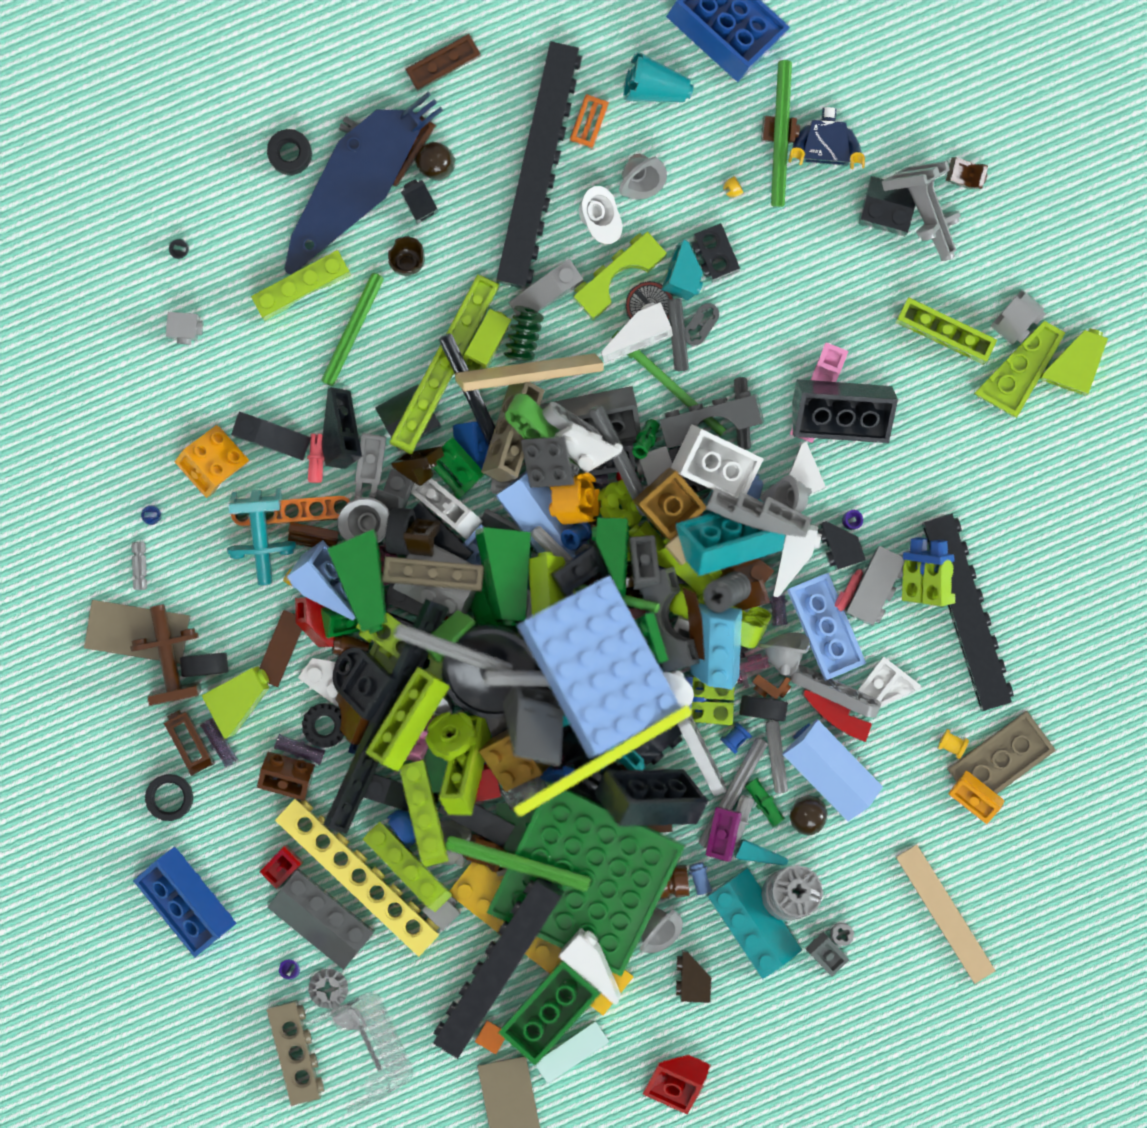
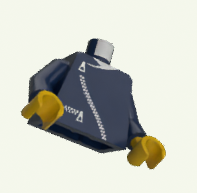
(827, 142)

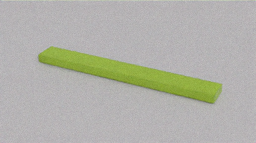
(439, 371)

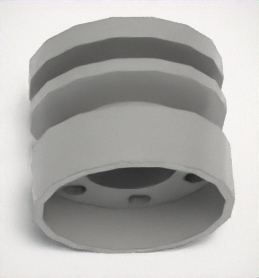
(784, 904)

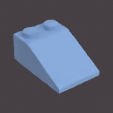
(318, 580)

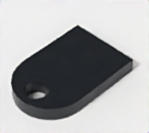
(363, 683)

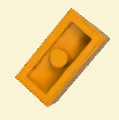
(976, 797)

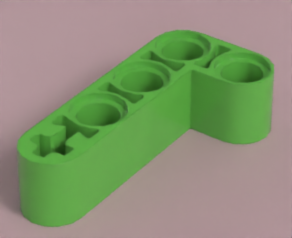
(528, 419)

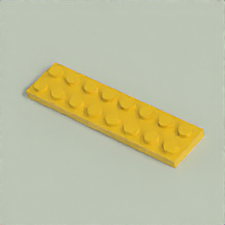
(476, 891)

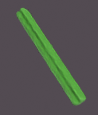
(352, 329)

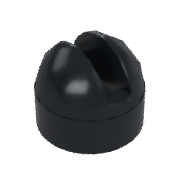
(176, 253)

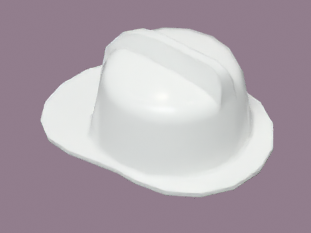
(601, 215)

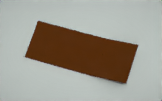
(695, 621)

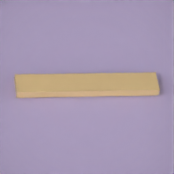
(529, 372)
(945, 914)

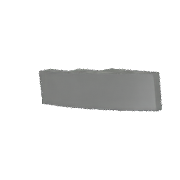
(766, 516)

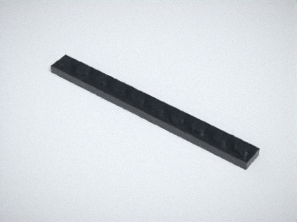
(363, 765)

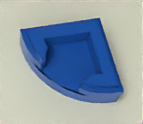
(556, 775)

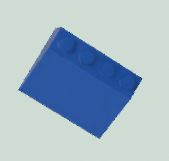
(730, 31)

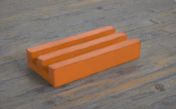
(582, 141)

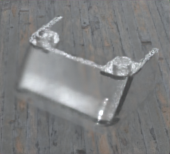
(382, 1042)

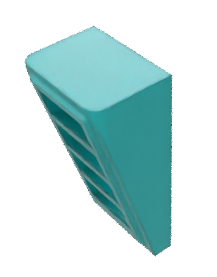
(756, 853)

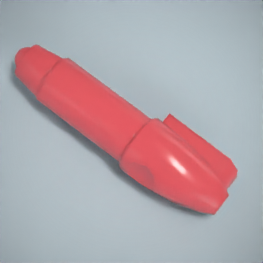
(846, 596)

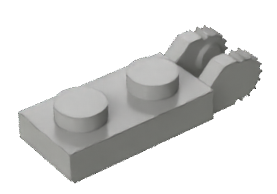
(370, 464)

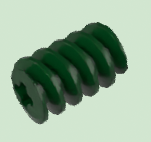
(525, 334)

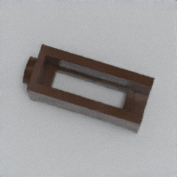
(206, 761)

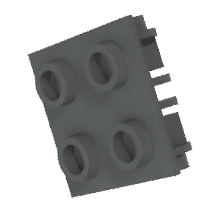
(548, 462)

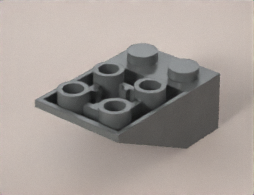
(534, 723)

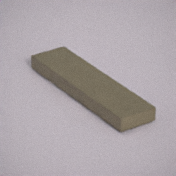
(433, 574)

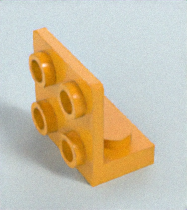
(211, 460)

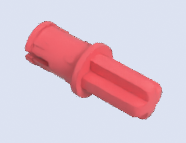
(316, 459)

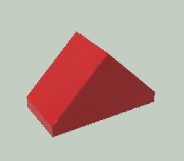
(281, 866)

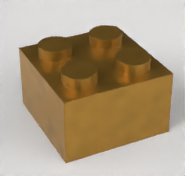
(669, 502)
(506, 767)

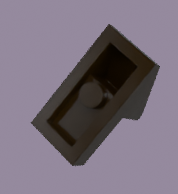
(418, 464)
(420, 537)

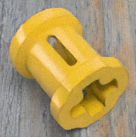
(953, 744)

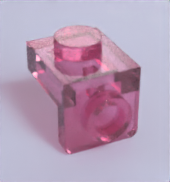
(754, 662)

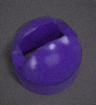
(854, 525)
(285, 967)

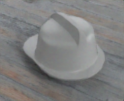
(790, 493)

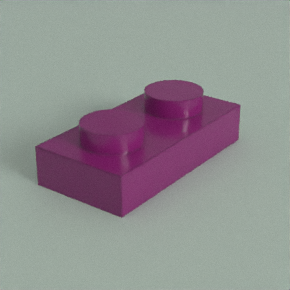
(723, 834)

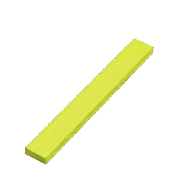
(603, 760)

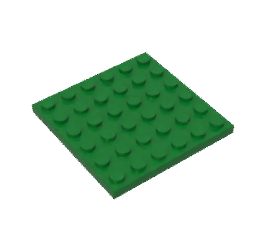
(624, 867)

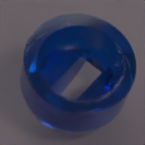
(151, 520)

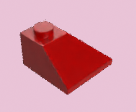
(678, 1082)

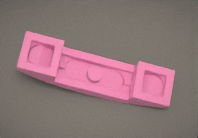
(828, 368)

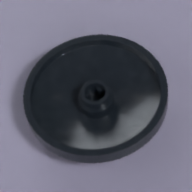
(467, 681)

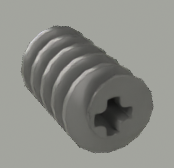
(727, 591)

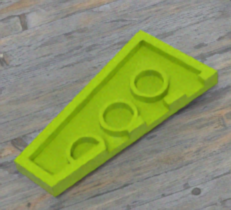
(1016, 378)

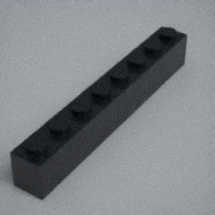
(969, 619)
(498, 966)

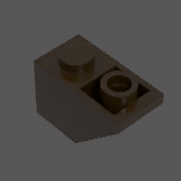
(695, 981)

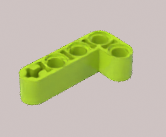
(752, 625)

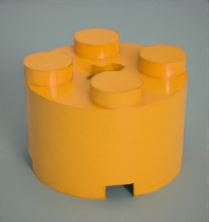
(575, 502)

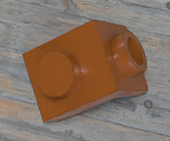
(764, 687)

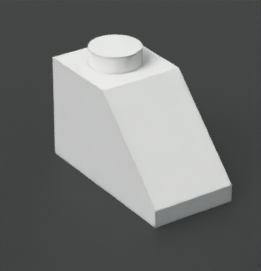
(806, 471)

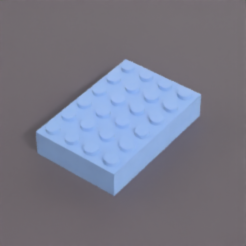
(599, 667)

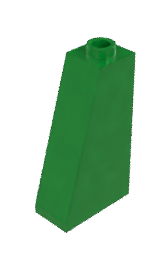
(505, 572)
(361, 576)

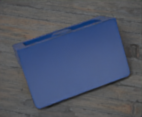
(472, 441)

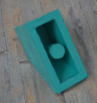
(683, 273)

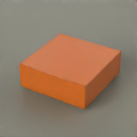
(490, 1038)

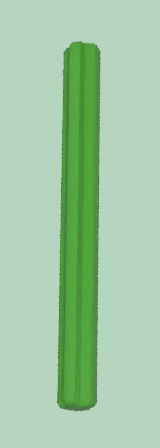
(781, 133)
(517, 863)

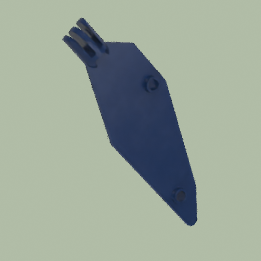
(356, 178)

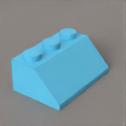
(721, 648)

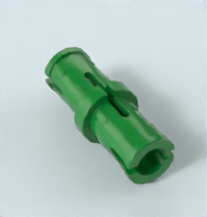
(649, 431)
(765, 802)

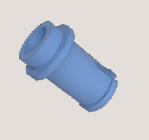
(700, 878)

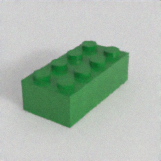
(549, 1012)

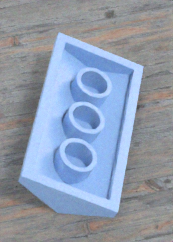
(531, 509)
(826, 626)
(833, 771)

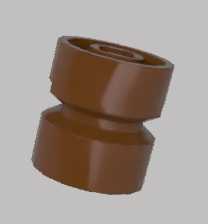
(678, 883)

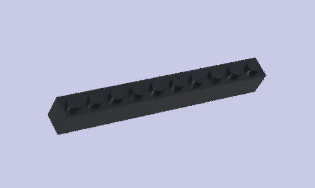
(537, 165)

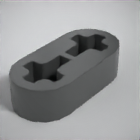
(706, 328)

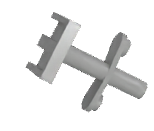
(921, 186)

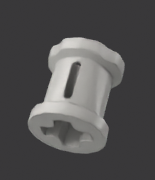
(833, 933)

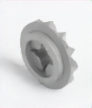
(319, 980)

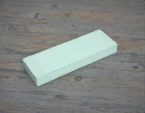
(572, 1052)

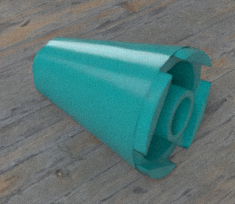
(655, 82)

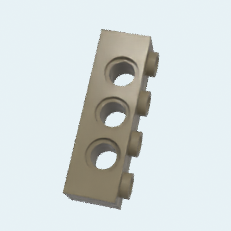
(505, 449)
(297, 1091)

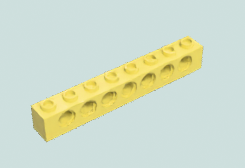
(418, 941)

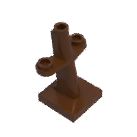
(164, 642)

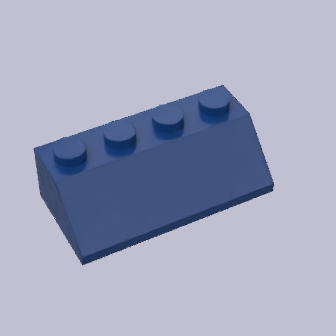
(184, 901)

